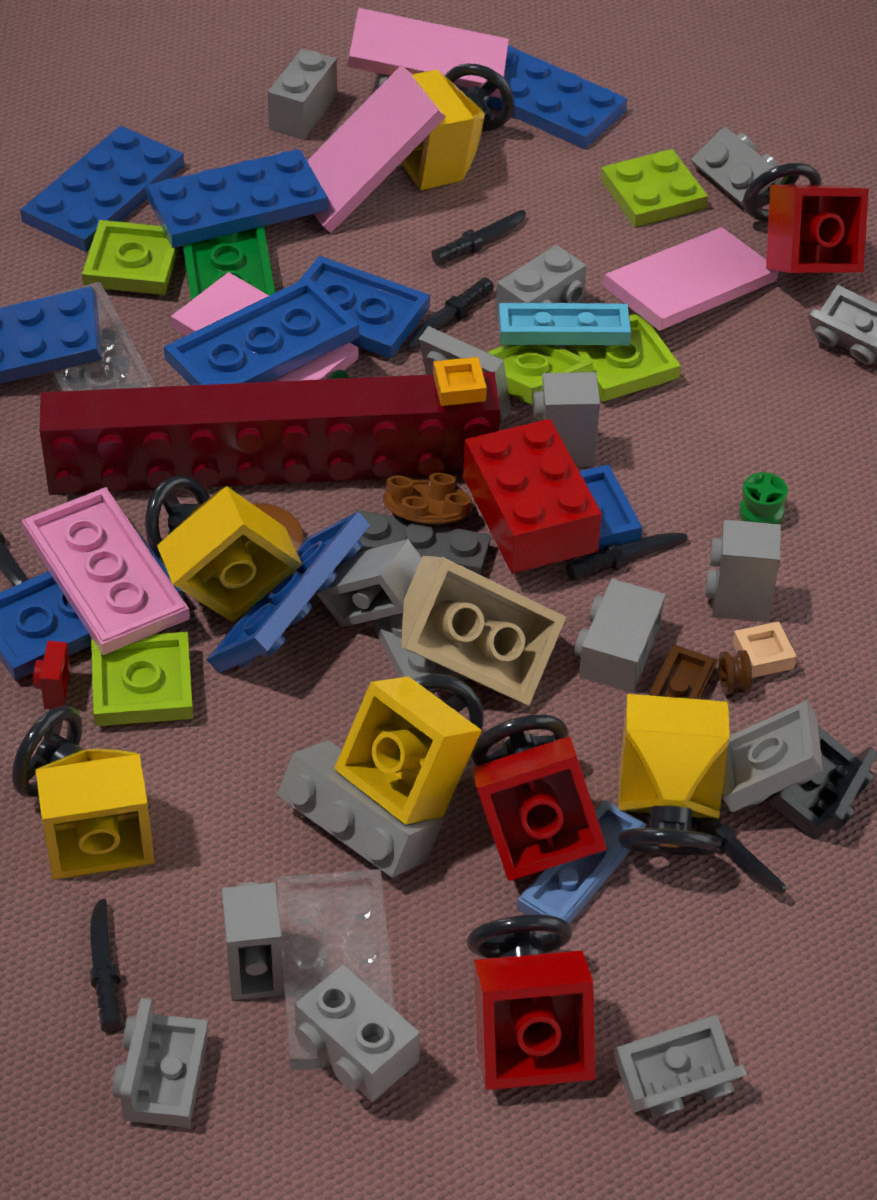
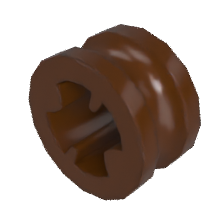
(735, 672)

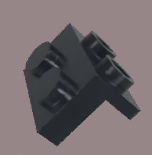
(828, 796)

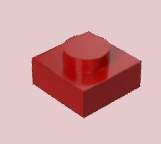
(53, 674)

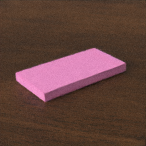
(387, 41)
(372, 144)
(689, 278)
(233, 294)
(105, 570)

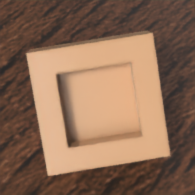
(767, 648)

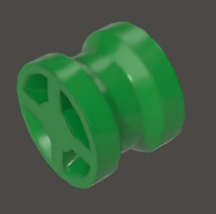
(763, 498)

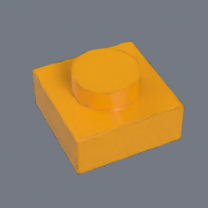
(459, 381)

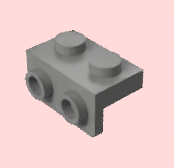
(733, 163)
(848, 322)
(676, 1064)
(161, 1067)

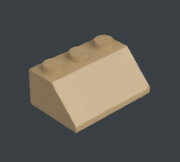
(478, 628)

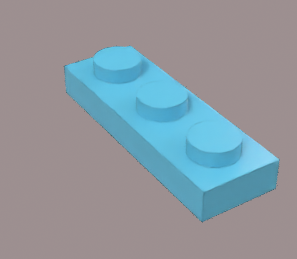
(564, 324)

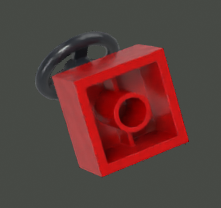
(811, 224)
(535, 796)
(532, 1004)

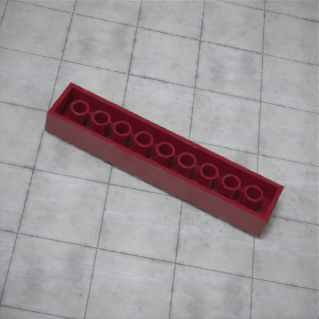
(257, 433)

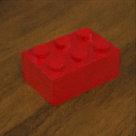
(531, 495)

